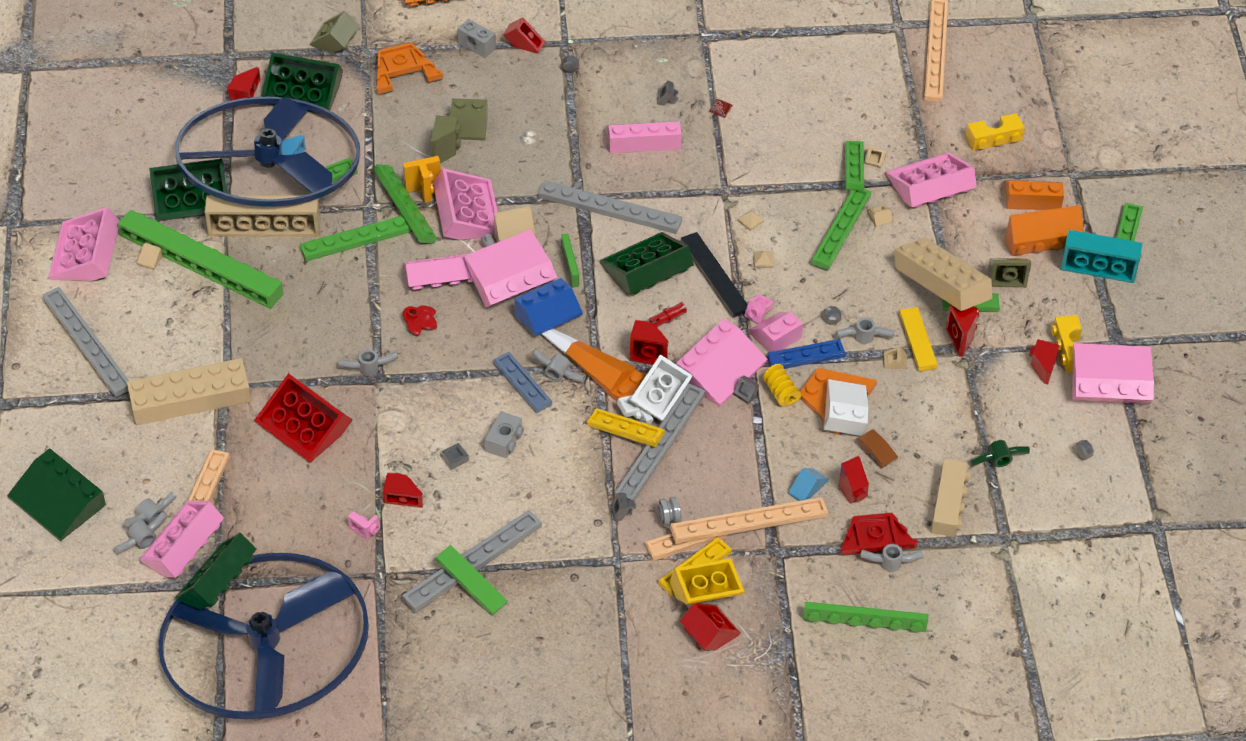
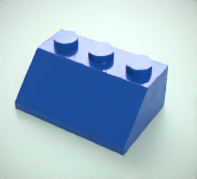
(547, 306)

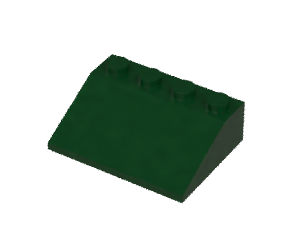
(302, 80)
(176, 196)
(648, 262)
(56, 495)

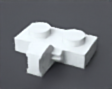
(630, 409)

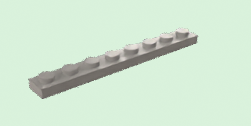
(610, 207)
(87, 341)
(652, 456)
(477, 556)

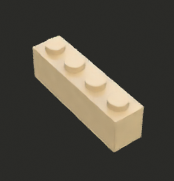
(949, 498)

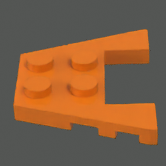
(400, 61)
(815, 389)

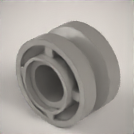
(669, 511)

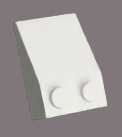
(661, 388)
(846, 407)

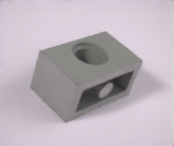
(476, 38)
(504, 434)

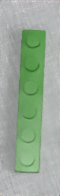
(405, 203)
(841, 228)
(354, 238)
(865, 616)

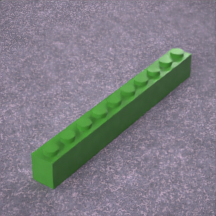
(202, 259)

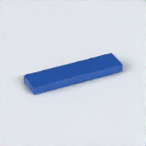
(807, 354)

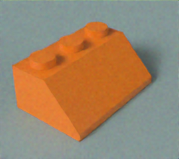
(1034, 194)

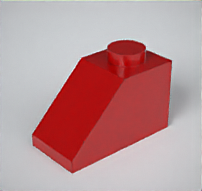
(524, 36)
(244, 84)
(1044, 358)
(853, 480)
(401, 491)

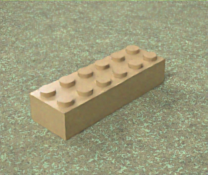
(242, 220)
(943, 274)
(189, 391)

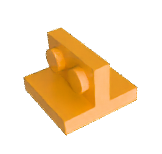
(421, 175)

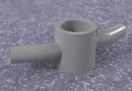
(865, 331)
(368, 362)
(557, 367)
(149, 510)
(141, 534)
(891, 557)

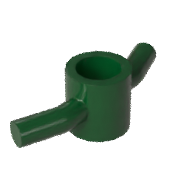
(1000, 453)

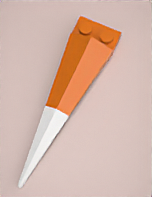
(610, 373)

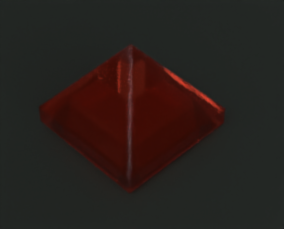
(720, 108)

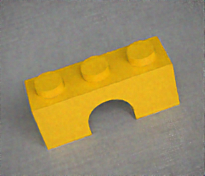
(981, 136)
(1066, 331)

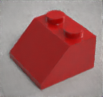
(962, 327)
(647, 343)
(709, 626)

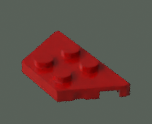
(876, 532)

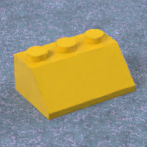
(706, 581)

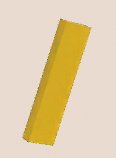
(918, 339)
(625, 427)
(711, 552)

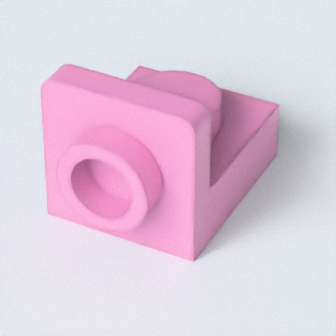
(758, 307)
(362, 526)

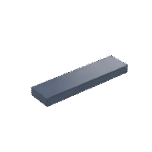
(522, 382)

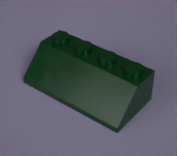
(217, 572)

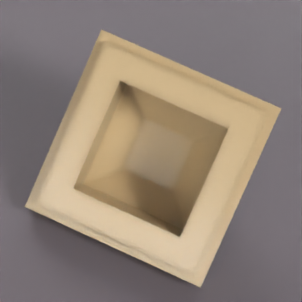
(750, 220)
(763, 259)

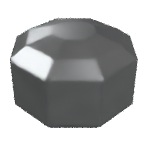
(571, 64)
(832, 315)
(1084, 449)

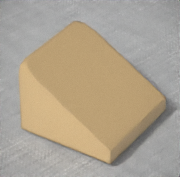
(875, 156)
(880, 215)
(149, 256)
(895, 359)

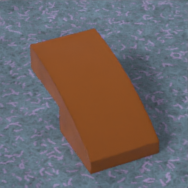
(878, 448)

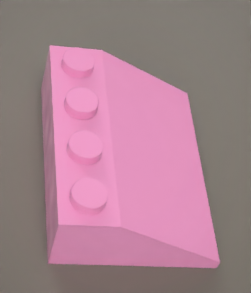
(932, 179)
(465, 204)
(85, 247)
(509, 268)
(721, 361)
(1112, 373)

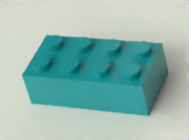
(1101, 256)

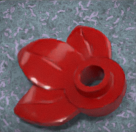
(421, 318)

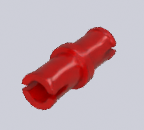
(668, 315)

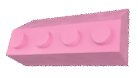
(644, 136)
(436, 271)
(182, 538)

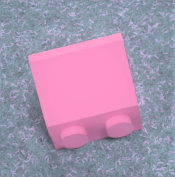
(778, 331)

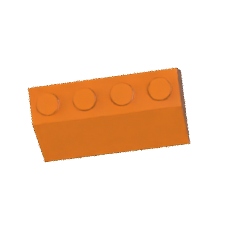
(1042, 229)

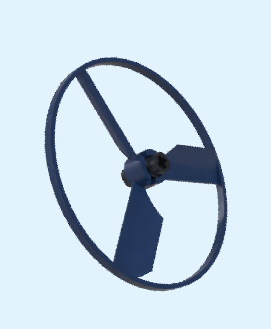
(269, 151)
(265, 635)

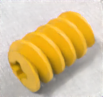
(781, 385)

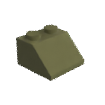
(335, 33)
(472, 117)
(445, 137)
(1009, 272)

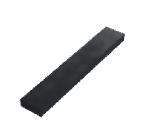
(715, 275)

